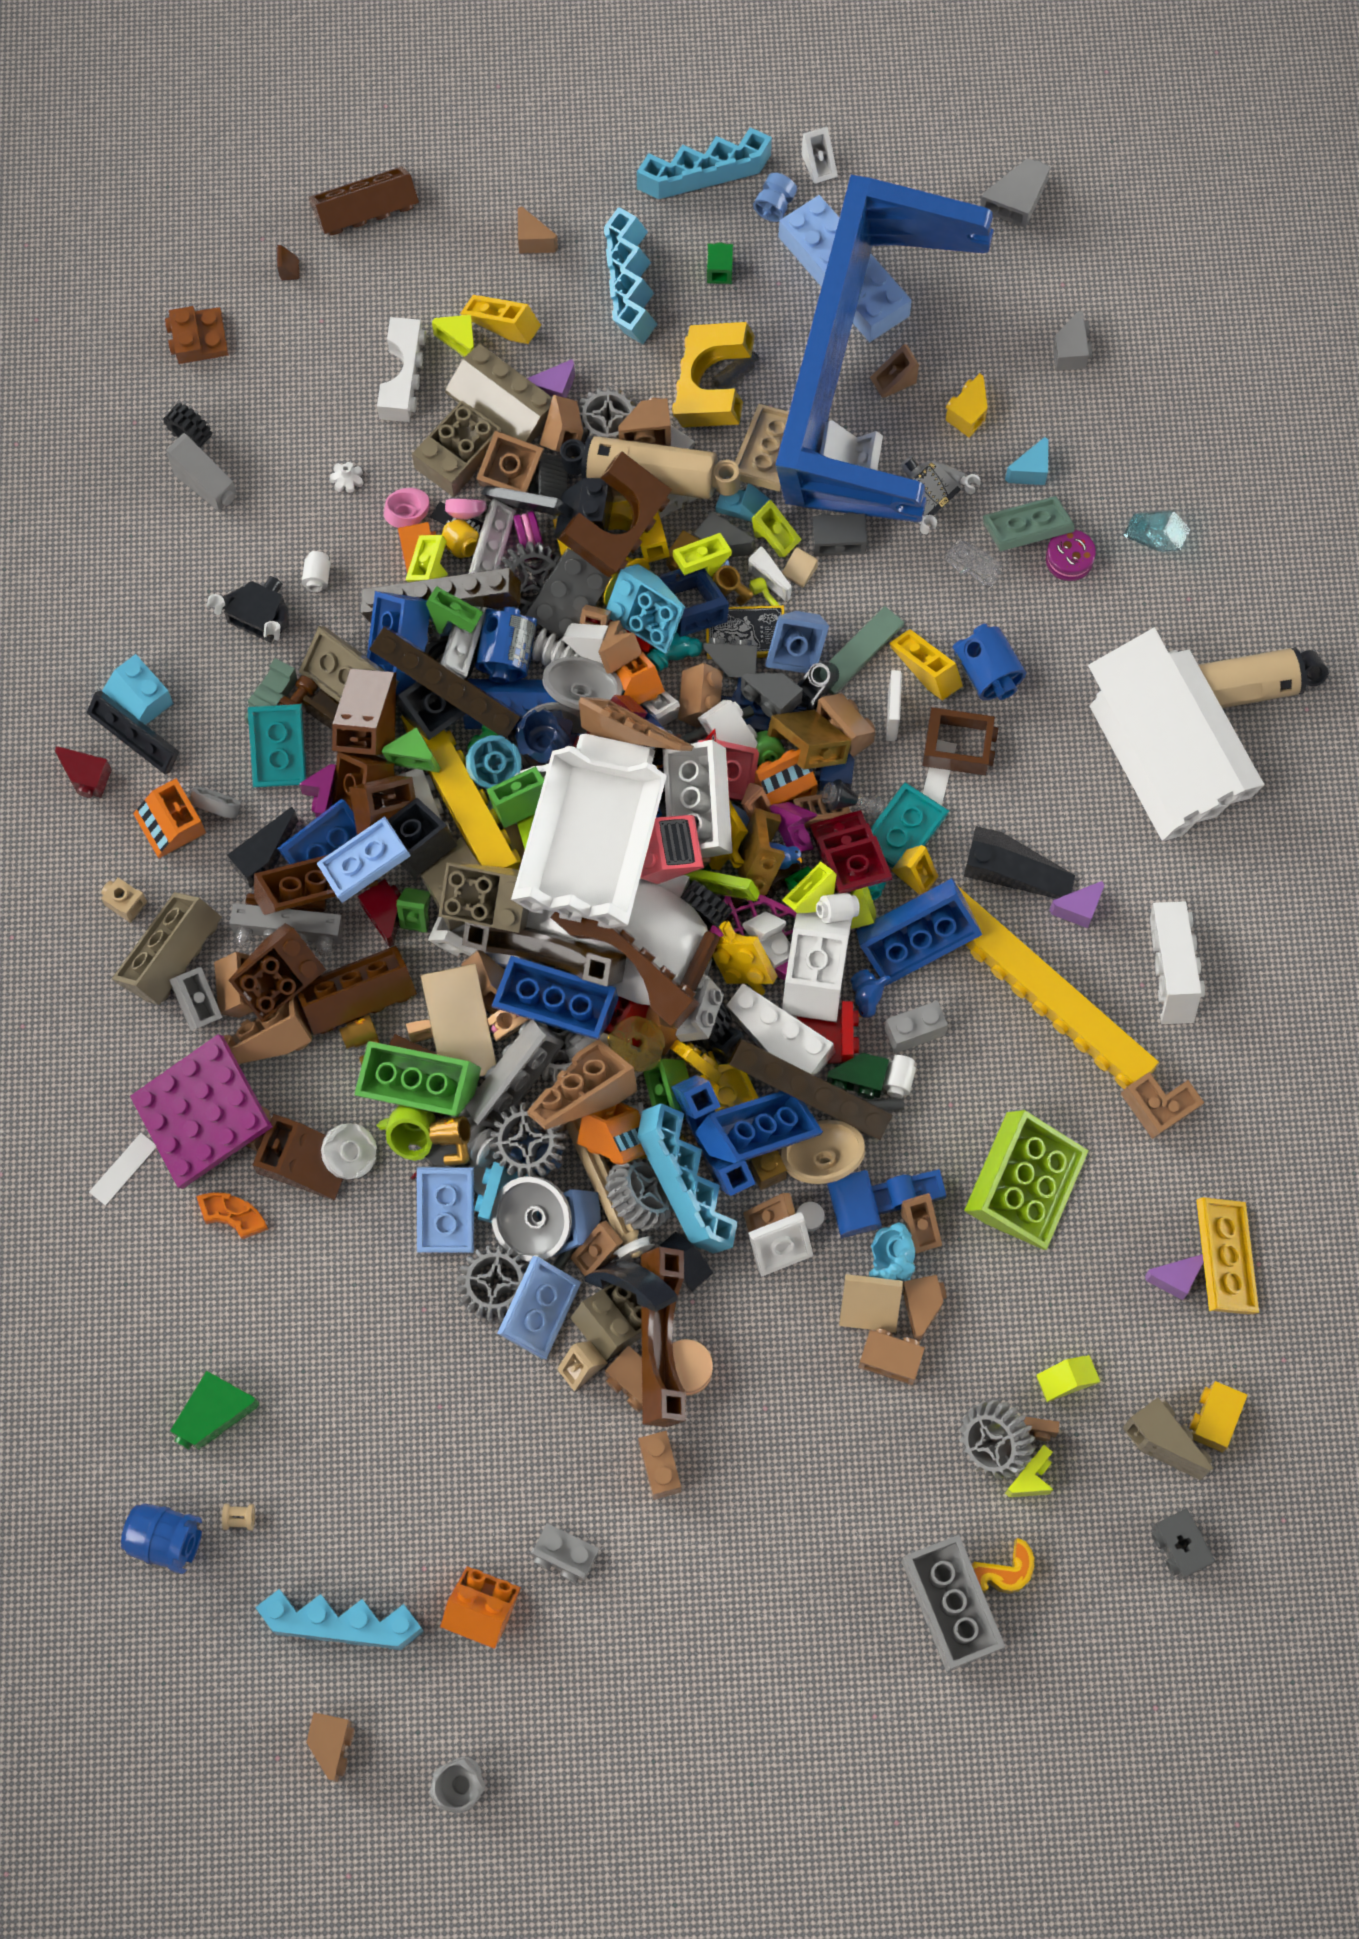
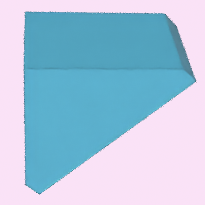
(1031, 466)

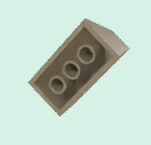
(500, 394)
(167, 947)

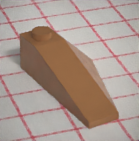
(614, 722)
(276, 1036)
(590, 1084)

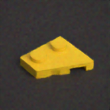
(692, 1056)

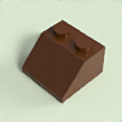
(357, 769)

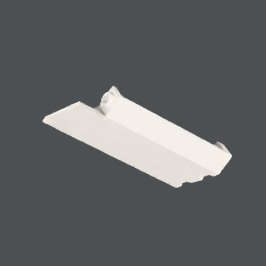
(1170, 734)
(591, 831)

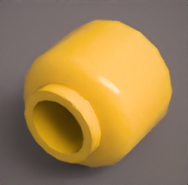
(460, 538)

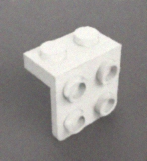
(846, 447)

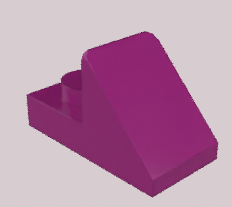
(321, 787)
(792, 825)

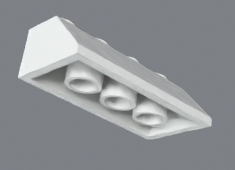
(699, 787)

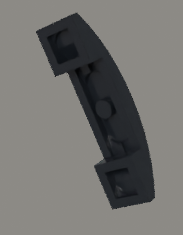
(648, 1287)

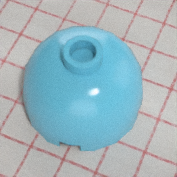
(492, 761)

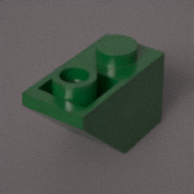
(861, 1075)

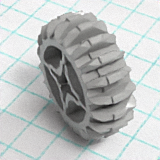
(597, 407)
(530, 1153)
(638, 1195)
(482, 1281)
(997, 1456)

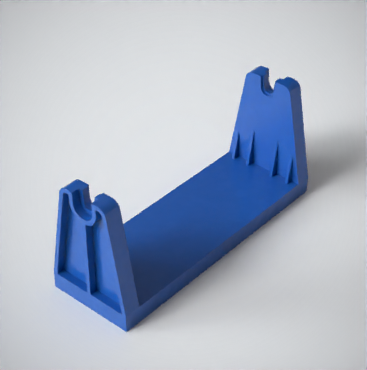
(870, 216)

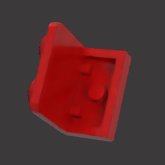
(838, 1032)

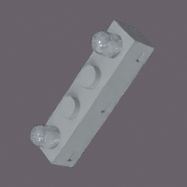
(311, 926)

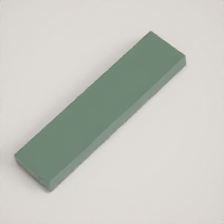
(863, 647)

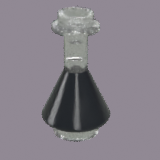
(839, 796)

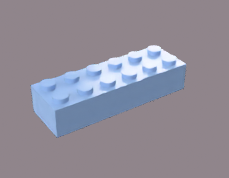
(810, 237)

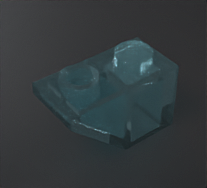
(1158, 530)

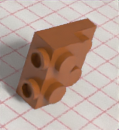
(196, 334)

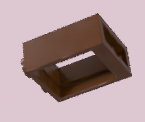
(954, 761)

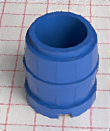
(161, 1536)

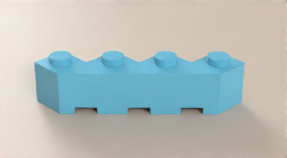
(695, 170)
(626, 267)
(677, 1169)
(354, 1627)

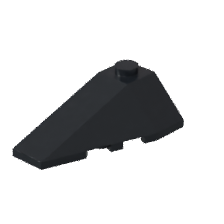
(1009, 863)

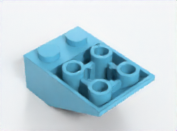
(645, 606)

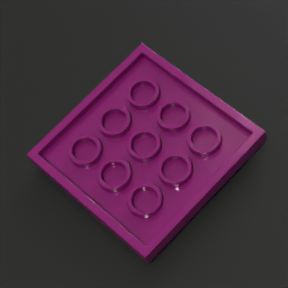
(200, 1111)

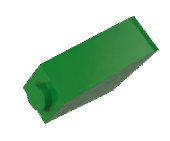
(211, 1411)

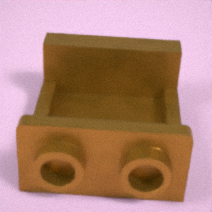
(814, 735)
(760, 860)

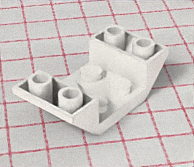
(815, 967)

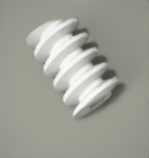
(548, 650)
(479, 1142)

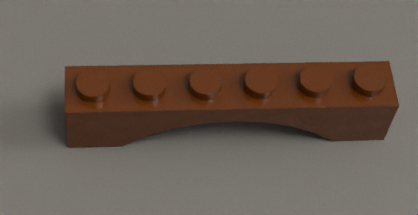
(666, 996)
(661, 1388)

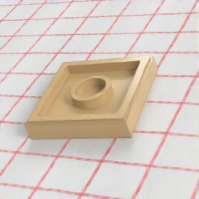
(870, 1303)

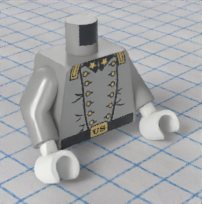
(941, 485)

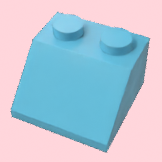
(138, 690)

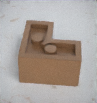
(1160, 1110)

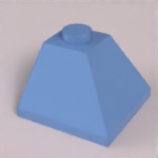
(797, 641)
(584, 1214)

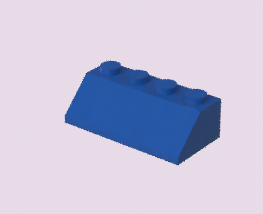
(407, 617)
(519, 695)
(919, 931)
(555, 998)
(757, 1127)

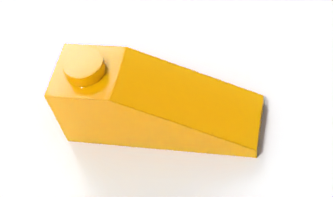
(506, 318)
(928, 664)

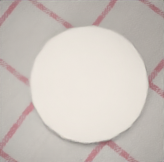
(349, 1151)

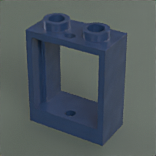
(703, 615)

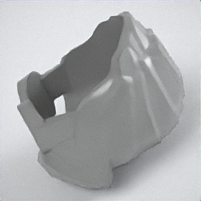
(457, 1785)

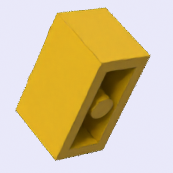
(1218, 1416)

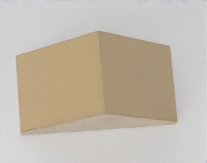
(581, 1364)

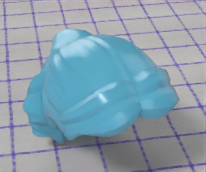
(893, 1253)

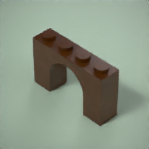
(645, 496)

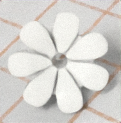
(346, 476)

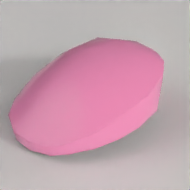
(406, 507)
(465, 508)

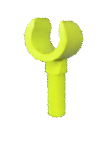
(759, 585)

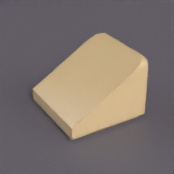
(800, 567)

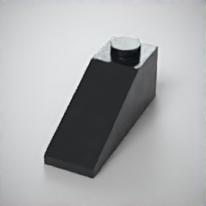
(261, 850)

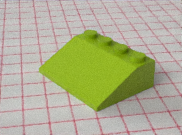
(1026, 1179)

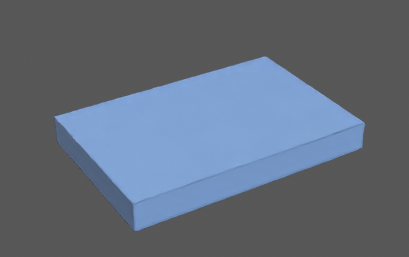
(363, 859)
(445, 1209)
(539, 1307)

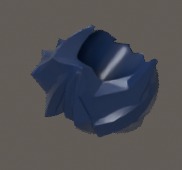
(544, 732)

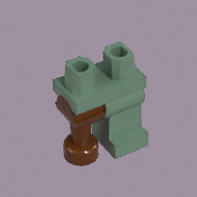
(278, 685)

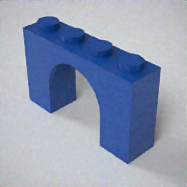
(696, 1102)

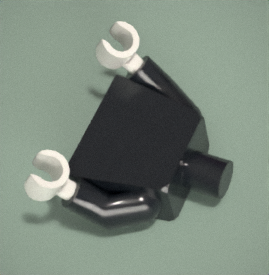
(254, 609)

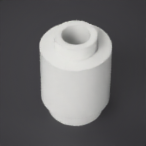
(316, 571)
(837, 907)
(899, 1076)

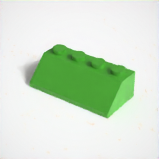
(417, 1079)

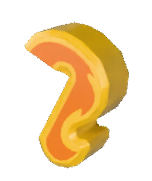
(1007, 1578)

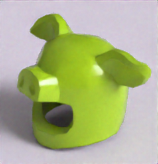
(408, 1127)

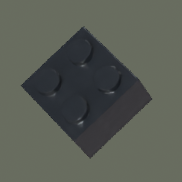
(423, 836)

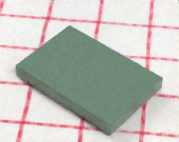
(1028, 523)

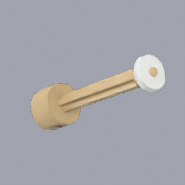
(598, 1171)

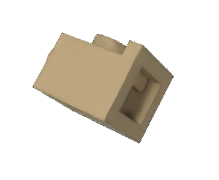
(126, 906)

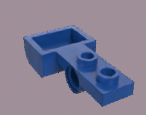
(860, 1204)

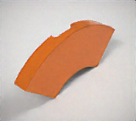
(231, 1211)

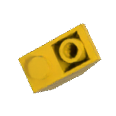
(970, 408)

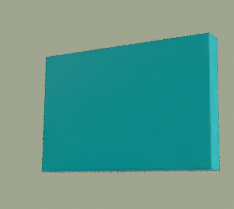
(277, 745)
(907, 823)

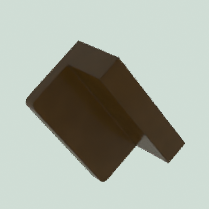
(321, 707)

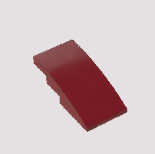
(850, 851)

